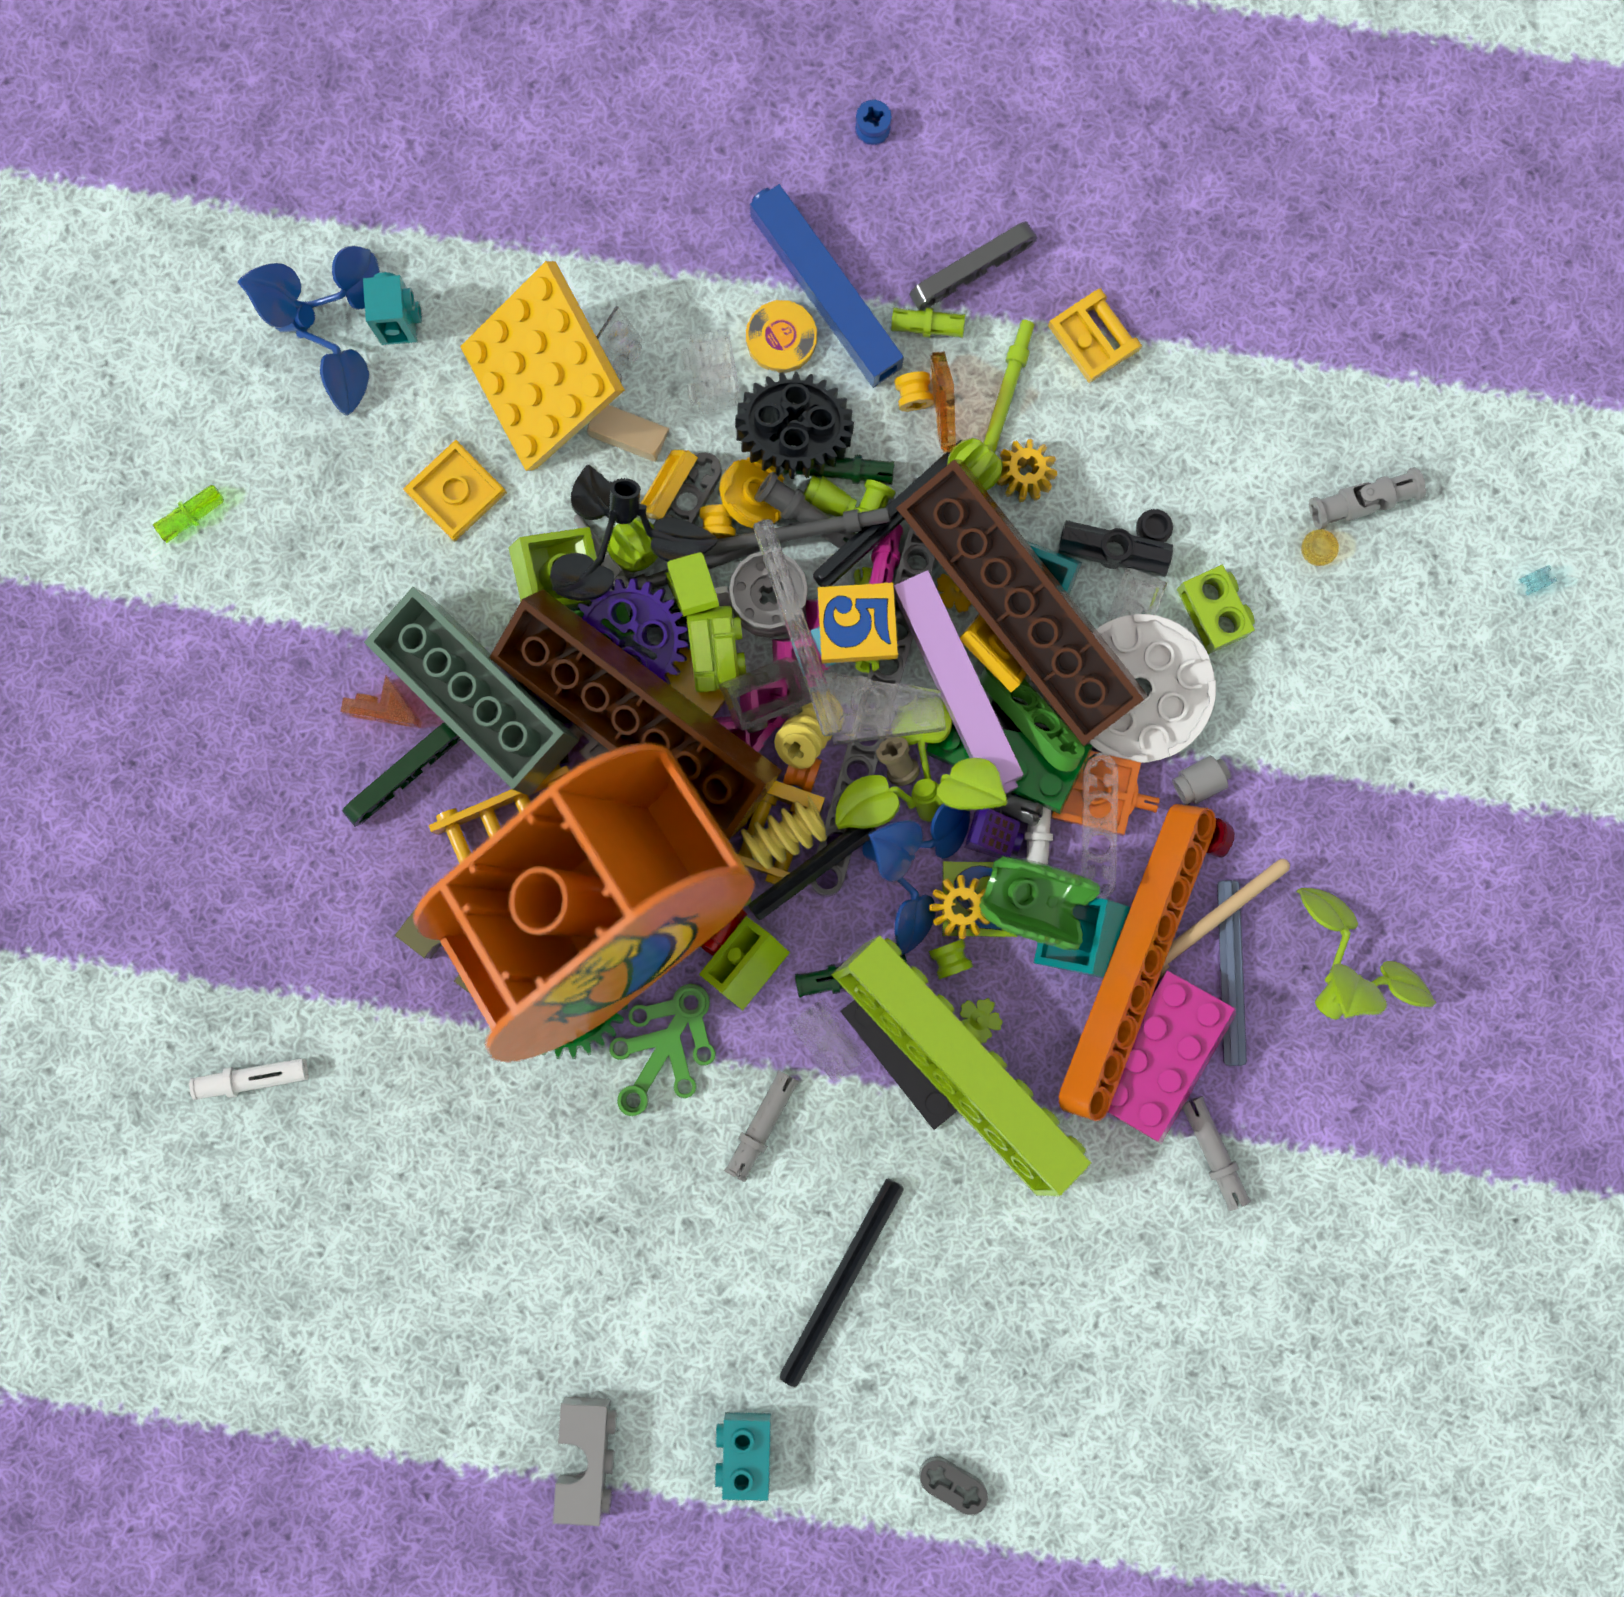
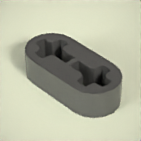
(947, 1492)

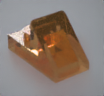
(391, 709)

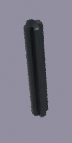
(809, 871)

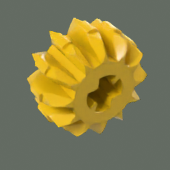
(1031, 482)
(959, 919)

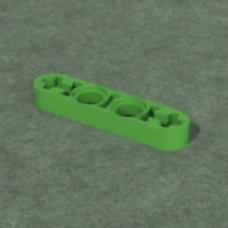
(1057, 746)

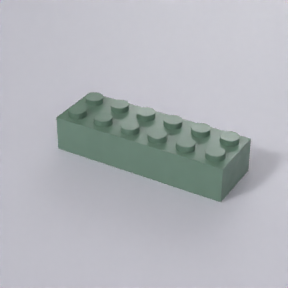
(471, 692)

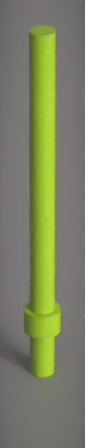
(1016, 359)

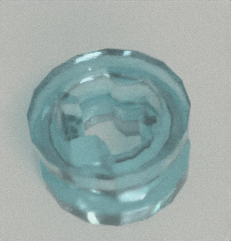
(1538, 580)

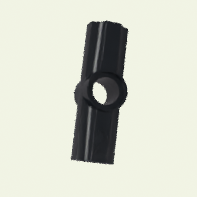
(1139, 553)

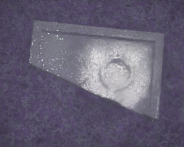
(882, 709)

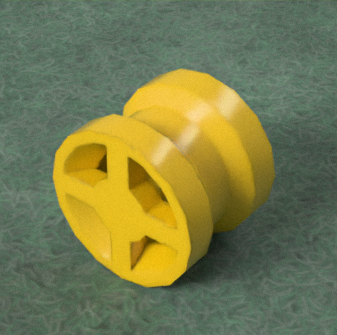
(914, 391)
(717, 520)

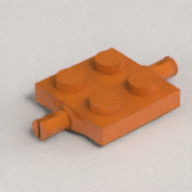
(1100, 807)

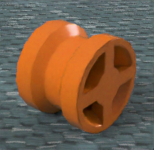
(803, 778)

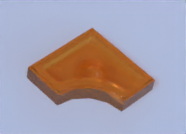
(944, 400)

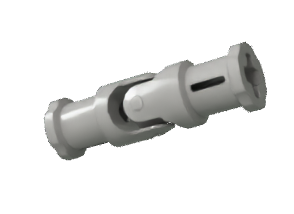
(1369, 498)

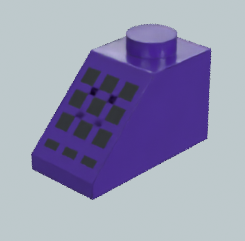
(994, 834)

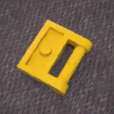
(1086, 342)

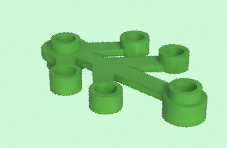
(666, 1043)

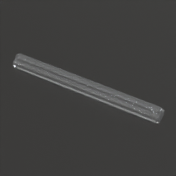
(797, 627)

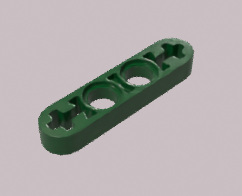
(400, 774)

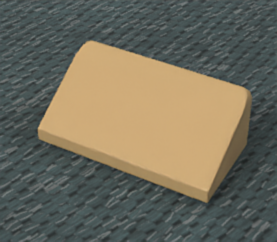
(628, 432)

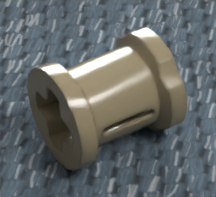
(901, 768)

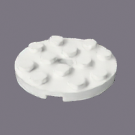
(1179, 684)

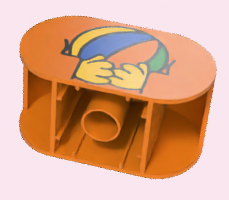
(585, 899)

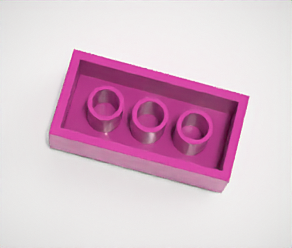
(1169, 1055)

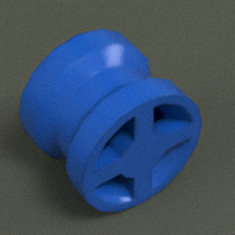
(866, 128)

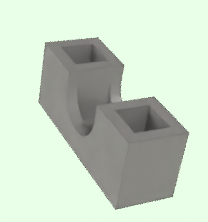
(583, 1497)

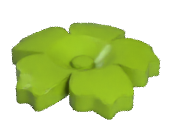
(981, 1018)

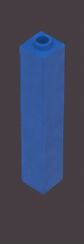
(825, 285)

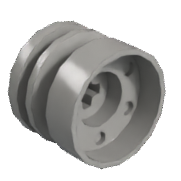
(746, 598)

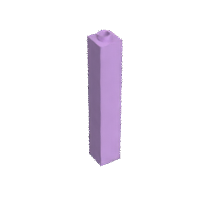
(955, 676)

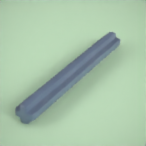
(1232, 977)

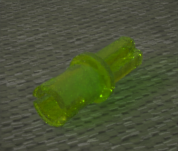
(188, 513)

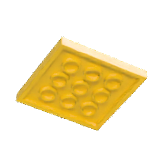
(541, 366)

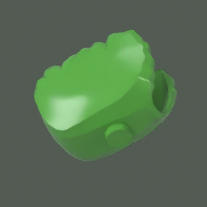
(1037, 901)

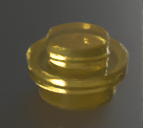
(1319, 547)

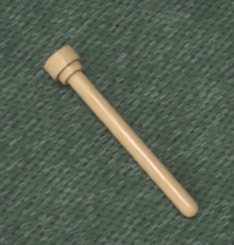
(1225, 910)

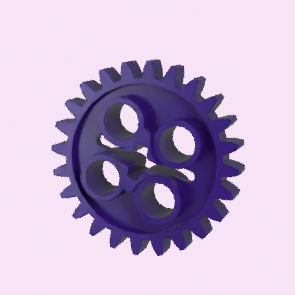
(647, 610)

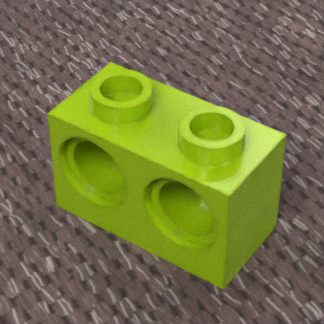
(1206, 612)

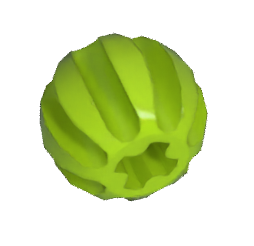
(979, 459)
(631, 546)

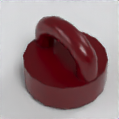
(1222, 839)

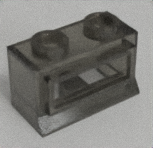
(786, 706)

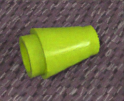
(828, 496)

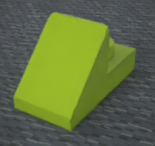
(691, 584)

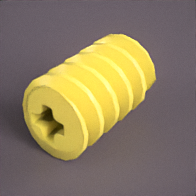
(800, 739)
(785, 834)

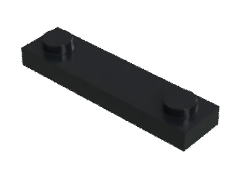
(921, 1092)

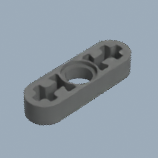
(708, 482)

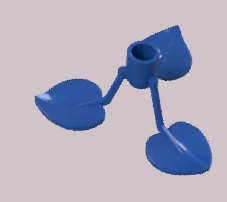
(275, 294)
(894, 850)

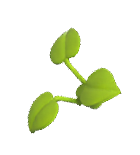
(971, 785)
(1346, 990)

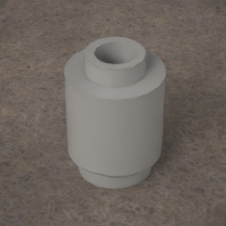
(1201, 780)

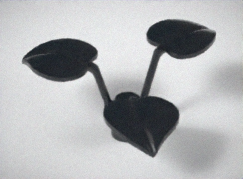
(594, 497)

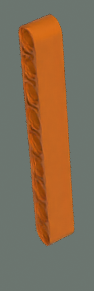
(1137, 962)

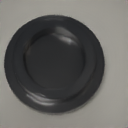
(1154, 525)

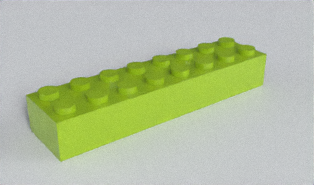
(962, 1067)

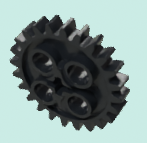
(794, 425)

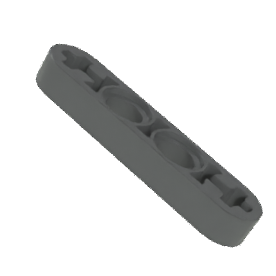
(973, 265)

